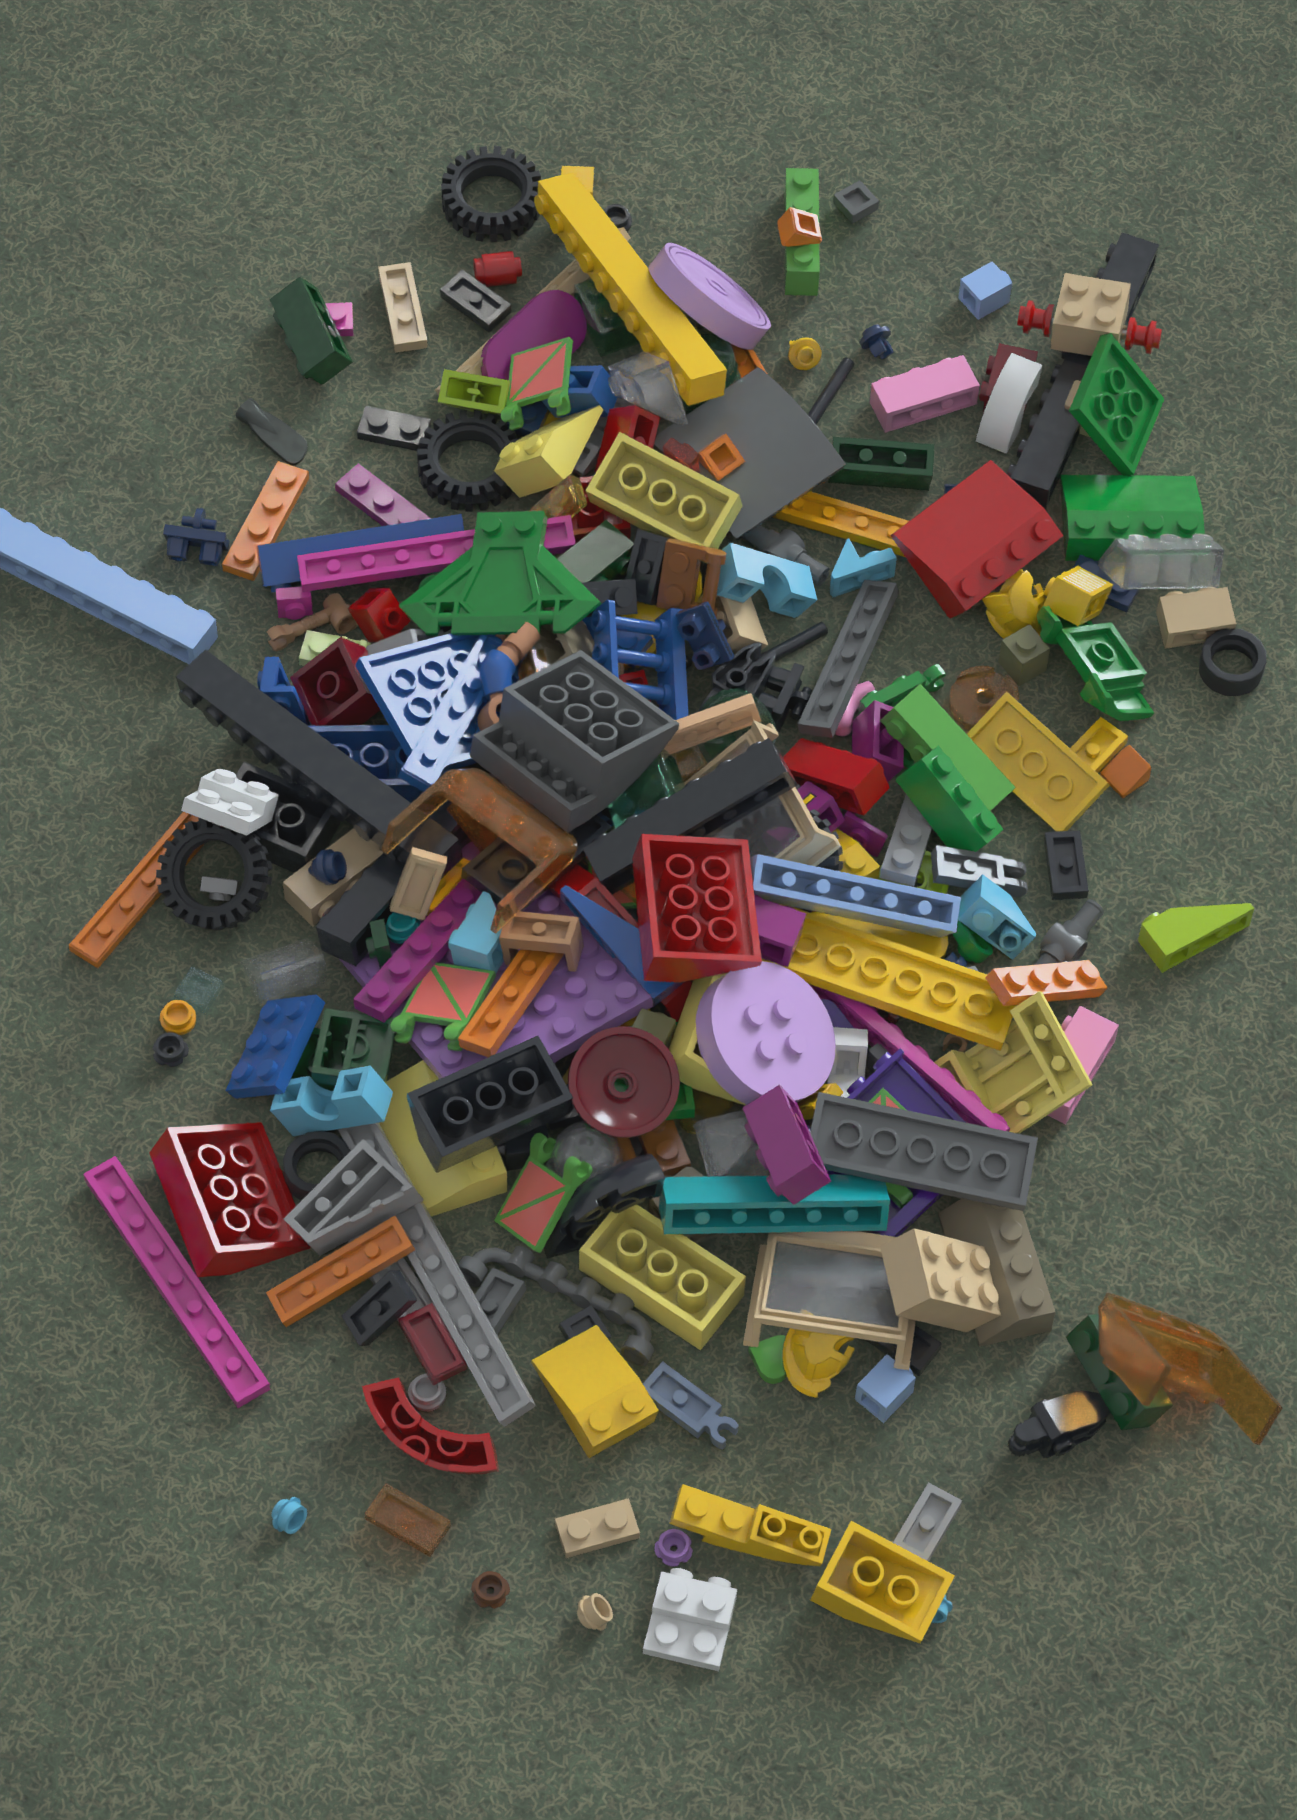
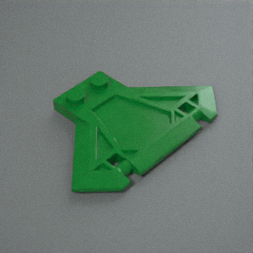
(502, 583)

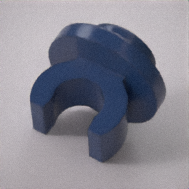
(875, 339)

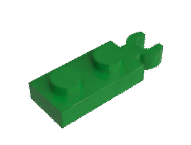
(904, 685)

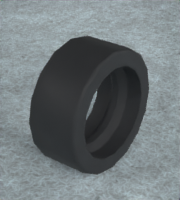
(1227, 683)
(304, 1145)

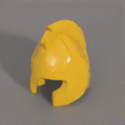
(1015, 605)
(814, 1359)

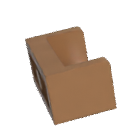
(544, 934)

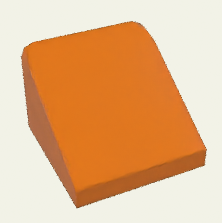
(798, 228)
(720, 457)
(1126, 771)

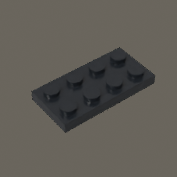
(503, 867)

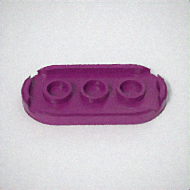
(541, 321)

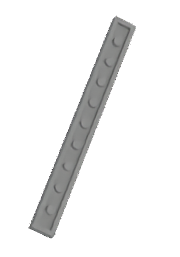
(453, 1295)

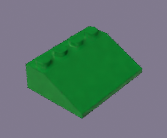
(1116, 506)

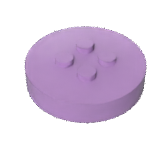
(709, 296)
(765, 1031)

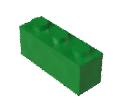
(949, 802)

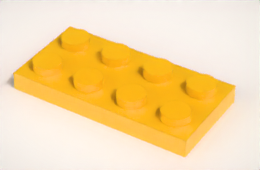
(1039, 765)

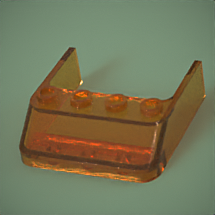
(504, 815)
(1161, 1349)

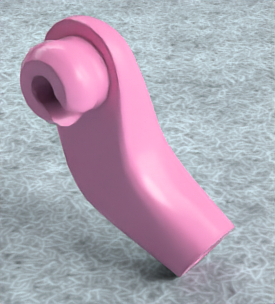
(844, 727)

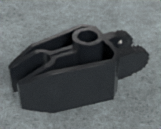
(743, 672)
(1059, 1424)

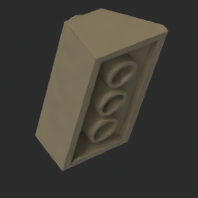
(1014, 1268)

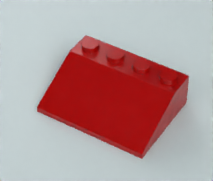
(975, 538)
(694, 907)
(230, 1177)

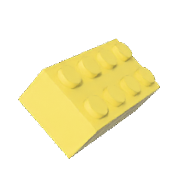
(662, 495)
(662, 1274)

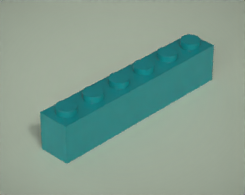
(751, 1206)

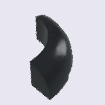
(609, 1190)

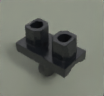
(790, 697)

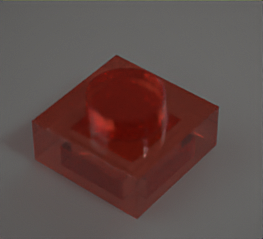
(682, 454)

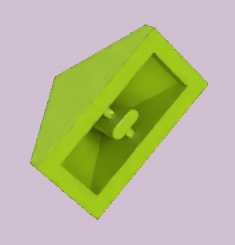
(473, 392)

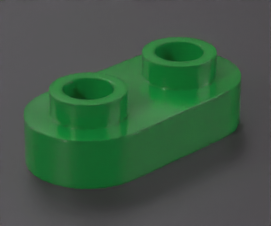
(971, 945)

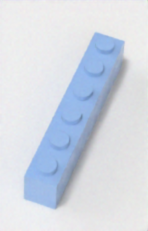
(854, 896)

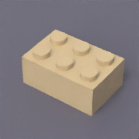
(940, 1280)

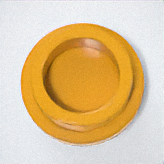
(178, 1017)

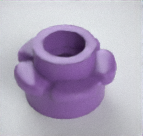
(673, 1538)

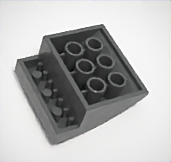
(775, 437)
(572, 739)

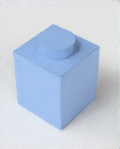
(985, 290)
(885, 1388)

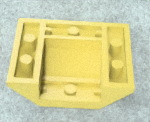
(1030, 1073)

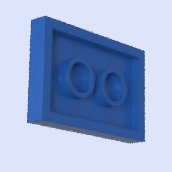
(275, 1046)

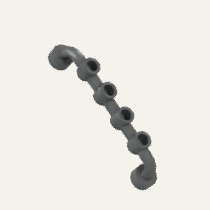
(619, 1310)

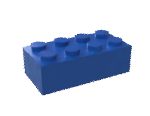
(375, 750)

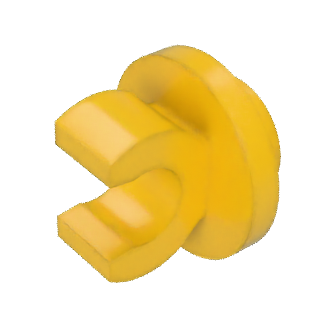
(804, 353)

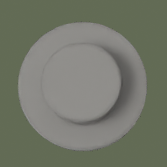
(425, 1395)

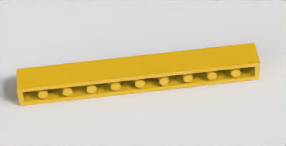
(630, 287)

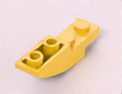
(750, 1530)

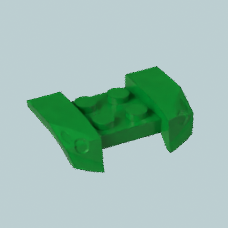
(1103, 661)

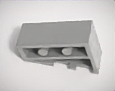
(351, 1200)

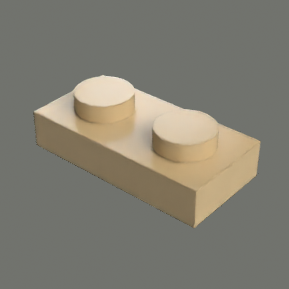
(597, 1528)

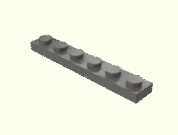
(848, 658)

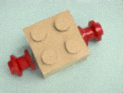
(1086, 311)

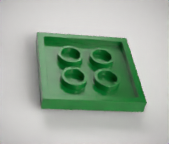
(1116, 404)

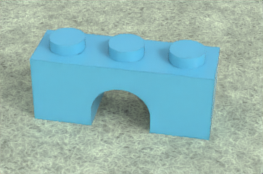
(782, 581)
(357, 1100)

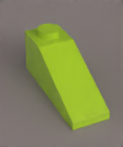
(1190, 930)

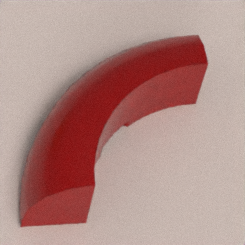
(424, 1441)

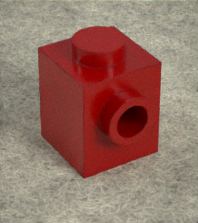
(378, 614)

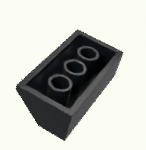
(488, 1103)

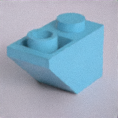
(995, 917)
(474, 942)

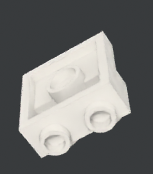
(231, 802)
(690, 1619)

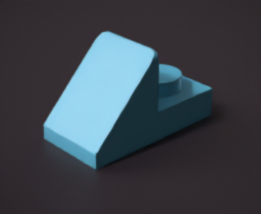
(852, 570)

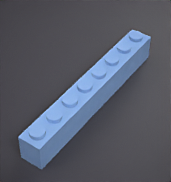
(104, 590)

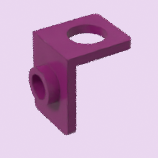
(867, 835)

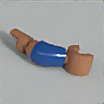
(498, 669)

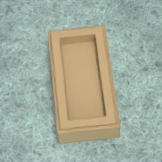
(418, 883)

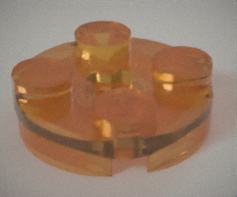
(969, 685)

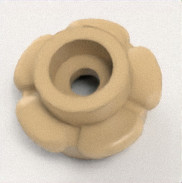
(594, 1612)

